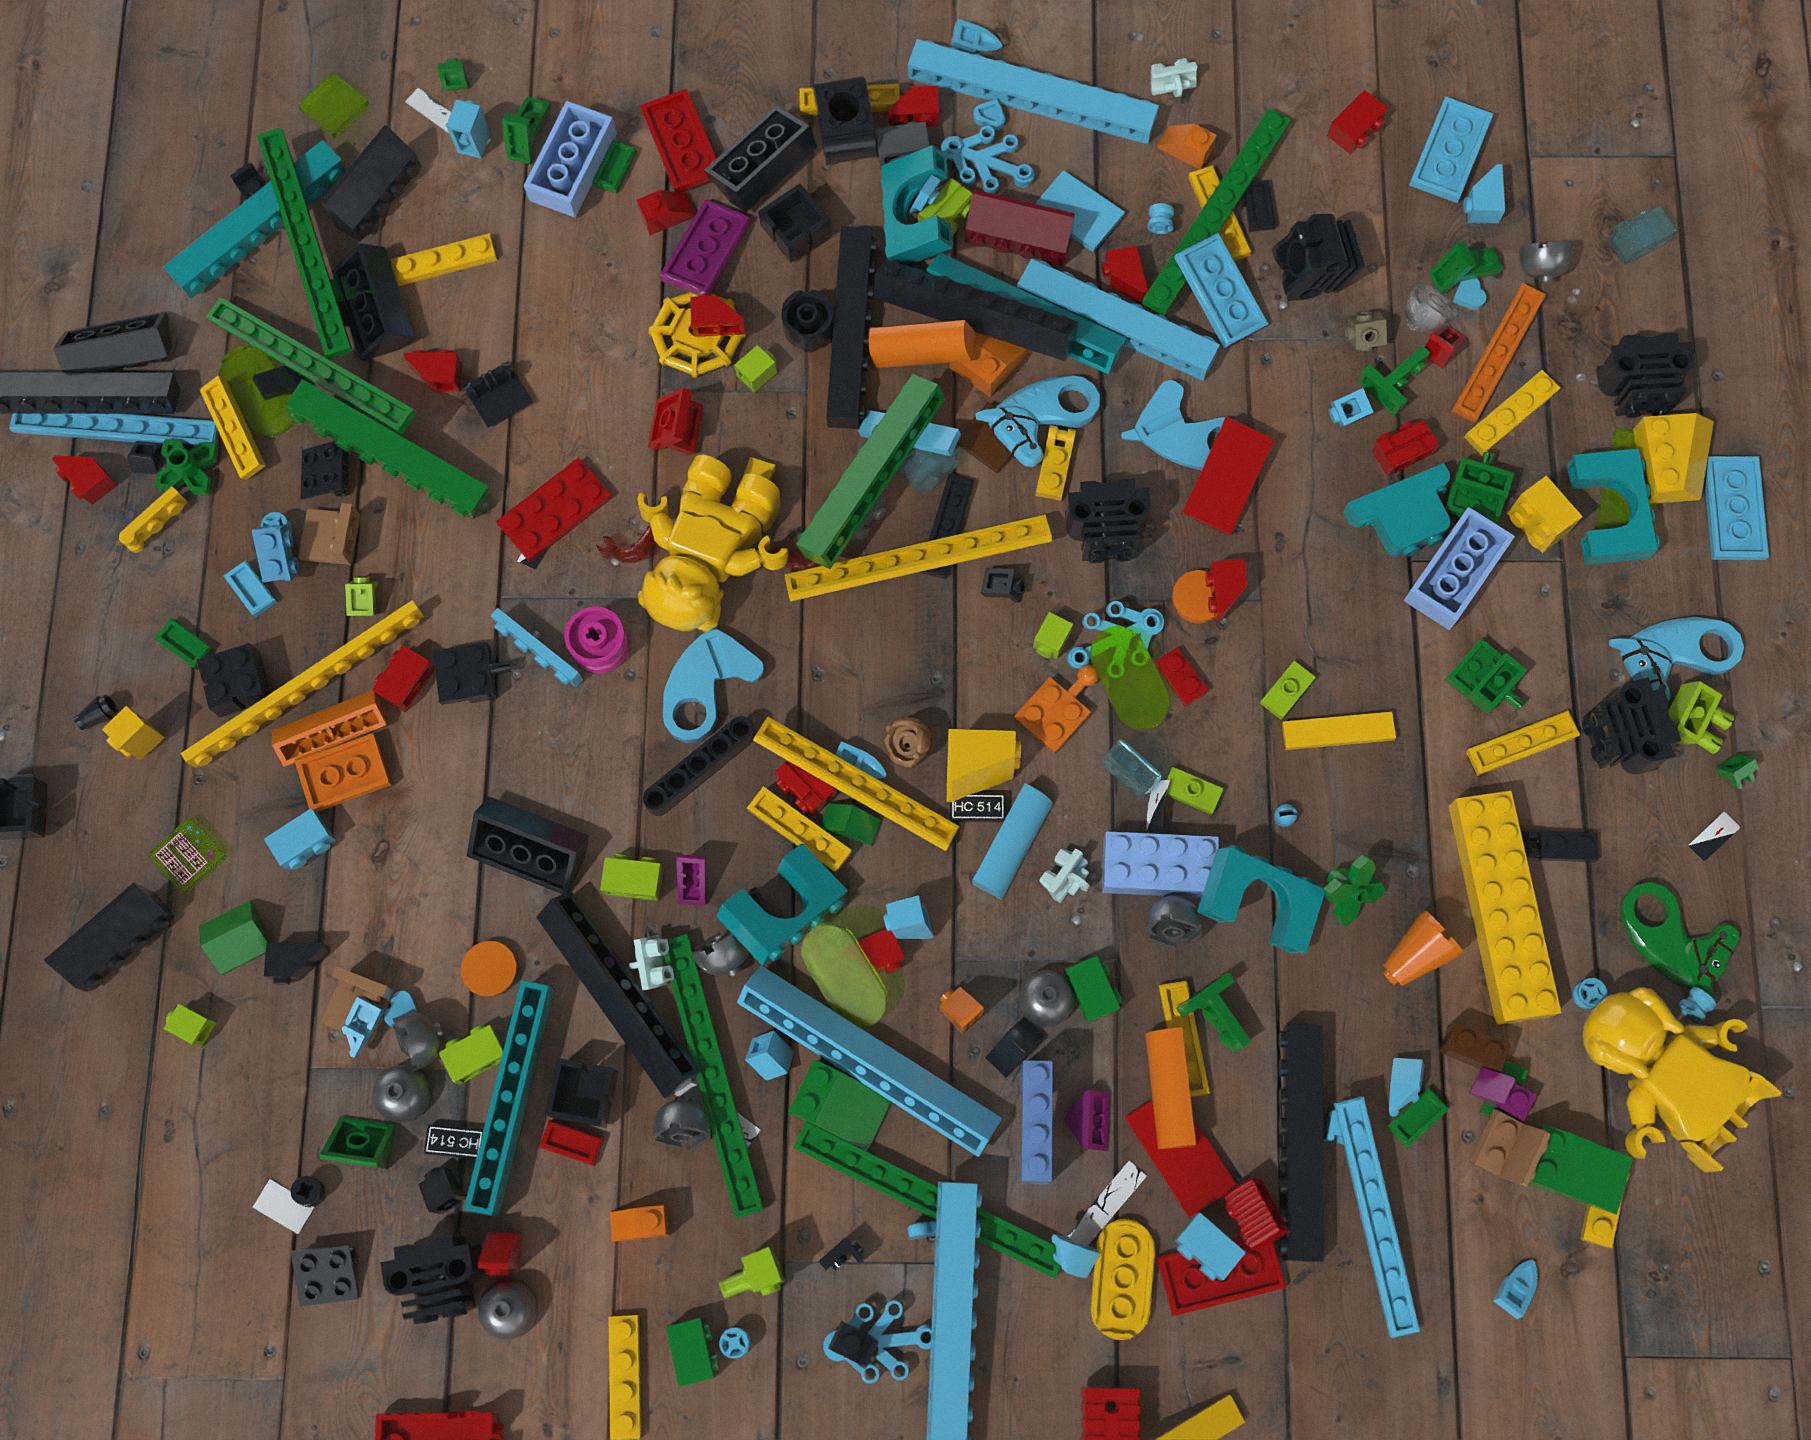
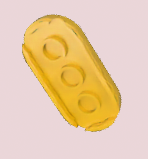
(1122, 1279)

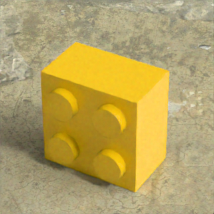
(1544, 514)

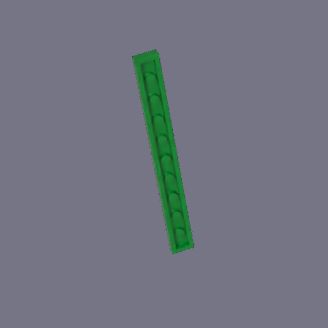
(1219, 206)
(304, 244)
(312, 365)
(713, 1079)
(922, 1196)

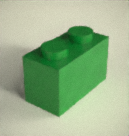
(1093, 989)
(692, 1351)

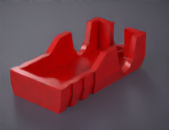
(1107, 1424)
(438, 1426)

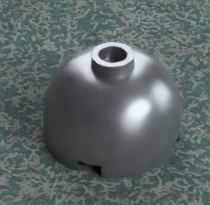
(1546, 260)
(1173, 920)
(720, 955)
(1046, 998)
(418, 1038)
(401, 1094)
(681, 1122)
(508, 1309)

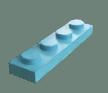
(544, 656)

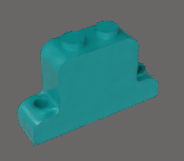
(1405, 512)

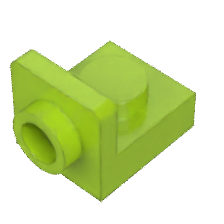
(361, 596)

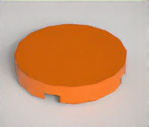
(1191, 597)
(489, 969)

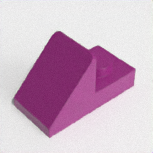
(1502, 1093)

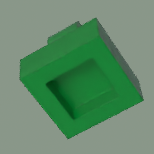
(452, 75)
(1737, 768)

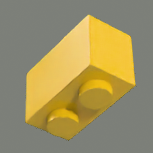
(132, 734)

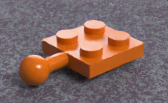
(1056, 713)

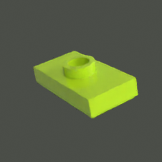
(1287, 690)
(1193, 791)

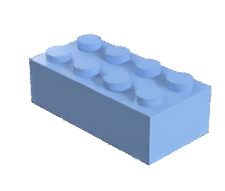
(570, 159)
(1459, 568)
(1157, 863)

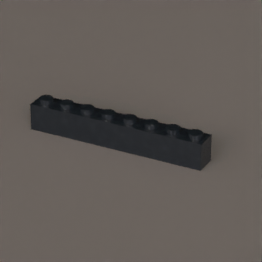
(982, 310)
(849, 327)
(88, 393)
(618, 994)
(1302, 1142)

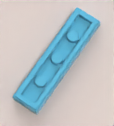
(934, 438)

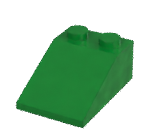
(839, 1105)
(1582, 1171)

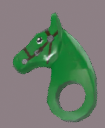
(1667, 948)

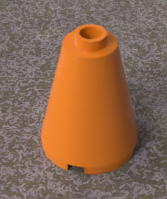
(1420, 951)

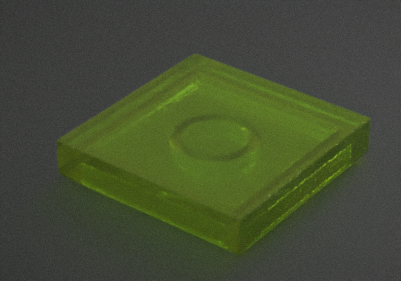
(333, 105)

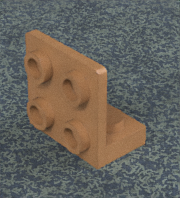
(330, 535)
(345, 994)
(1510, 1149)

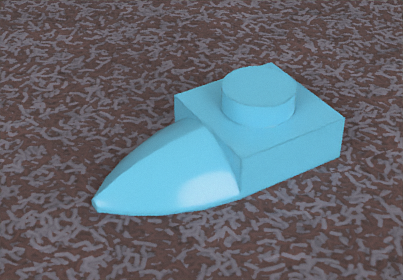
(973, 38)
(927, 195)
(861, 760)
(1518, 1289)

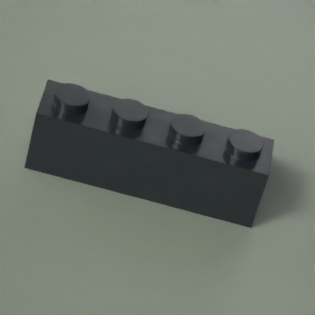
(761, 158)
(371, 184)
(375, 318)
(115, 344)
(526, 845)
(110, 938)

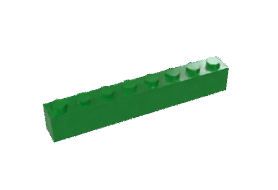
(387, 449)
(870, 471)

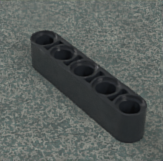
(692, 778)

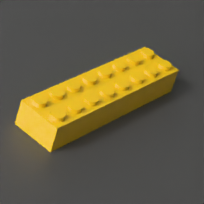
(1504, 908)

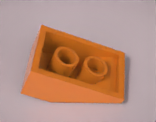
(990, 363)

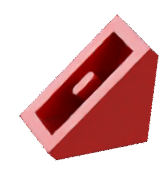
(1444, 345)

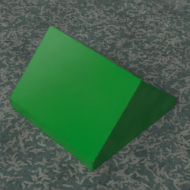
(234, 938)
(360, 1143)

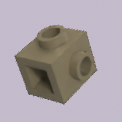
(1366, 330)

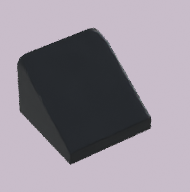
(145, 457)

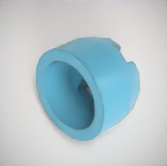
(1288, 820)

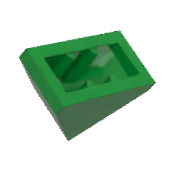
(850, 823)

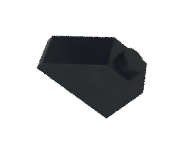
(292, 960)
(441, 1190)

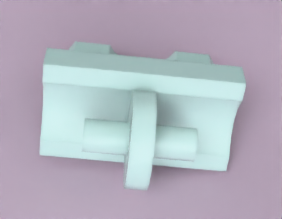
(1173, 78)
(1070, 877)
(650, 962)

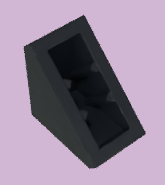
(1014, 1047)

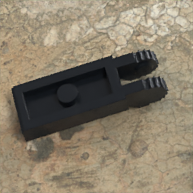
(1562, 846)

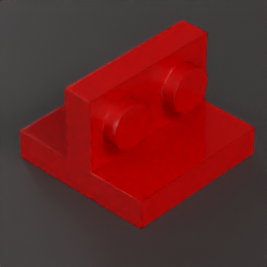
(676, 422)

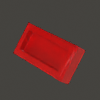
(571, 1143)

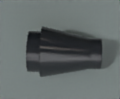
(96, 712)

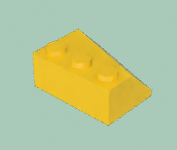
(1674, 455)

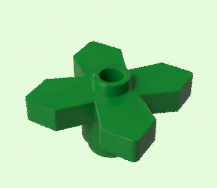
(186, 467)
(1352, 887)

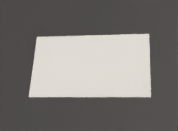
(278, 1205)

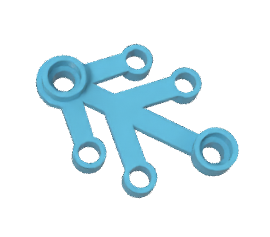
(985, 158)
(1139, 627)
(884, 1341)

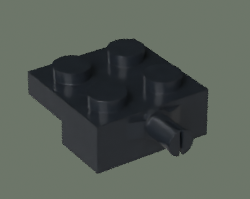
(467, 673)

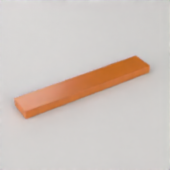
(1498, 353)

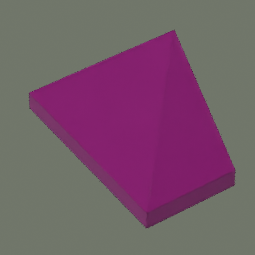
(691, 879)
(1090, 1120)

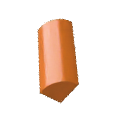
(921, 344)
(328, 728)
(1170, 1088)

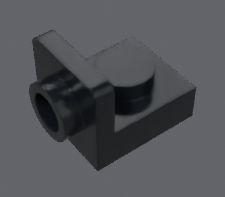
(247, 180)
(1003, 584)
(836, 1256)
(854, 1344)

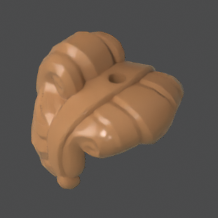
(903, 732)

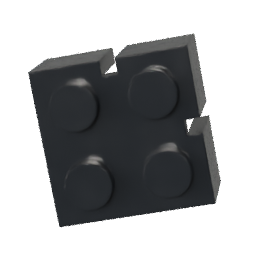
(795, 222)
(231, 675)
(21, 809)
(581, 1094)

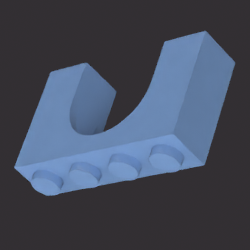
(1036, 1122)

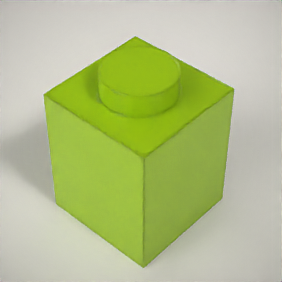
(756, 368)
(1052, 636)
(189, 1025)

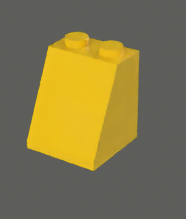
(980, 760)

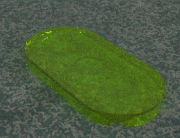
(263, 416)
(1129, 678)
(844, 974)

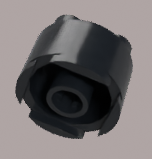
(807, 320)

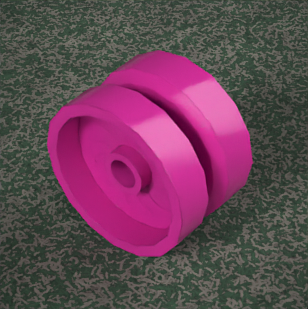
(589, 626)

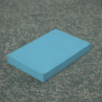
(1093, 213)

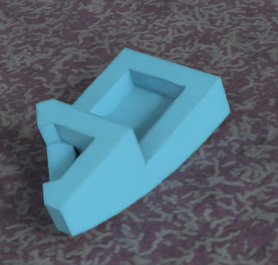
(361, 1023)
(1405, 1083)
(1074, 1257)

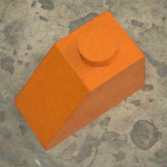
(1188, 143)
(960, 1009)
(640, 1223)

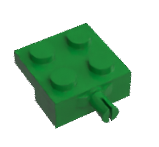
(1479, 487)
(1487, 677)

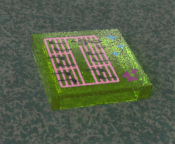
(187, 855)

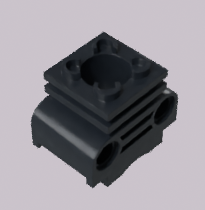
(845, 139)
(1318, 257)
(1646, 374)
(1108, 519)
(1632, 729)
(433, 1277)

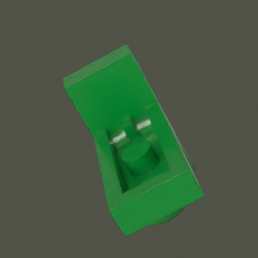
(523, 127)
(1464, 265)
(1387, 389)
(1217, 1013)

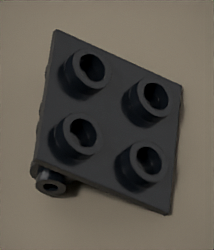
(497, 394)
(324, 470)
(325, 1274)

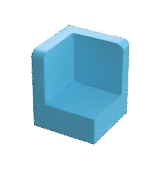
(769, 1055)

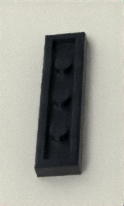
(950, 514)

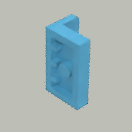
(275, 553)

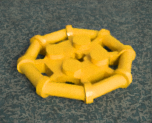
(686, 342)

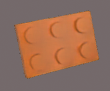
(343, 773)

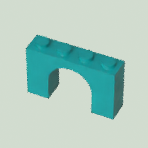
(900, 183)
(1623, 473)
(1296, 897)
(767, 935)

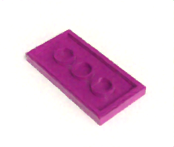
(705, 248)

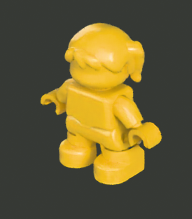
(707, 544)
(1673, 1074)

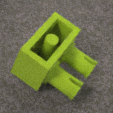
(1693, 710)
(760, 1274)

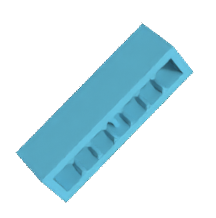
(1012, 841)

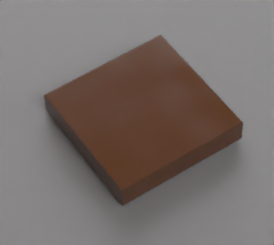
(983, 444)

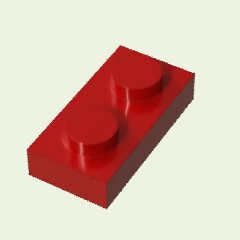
(1181, 677)

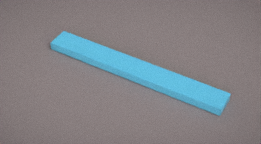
(117, 427)
(1376, 1217)

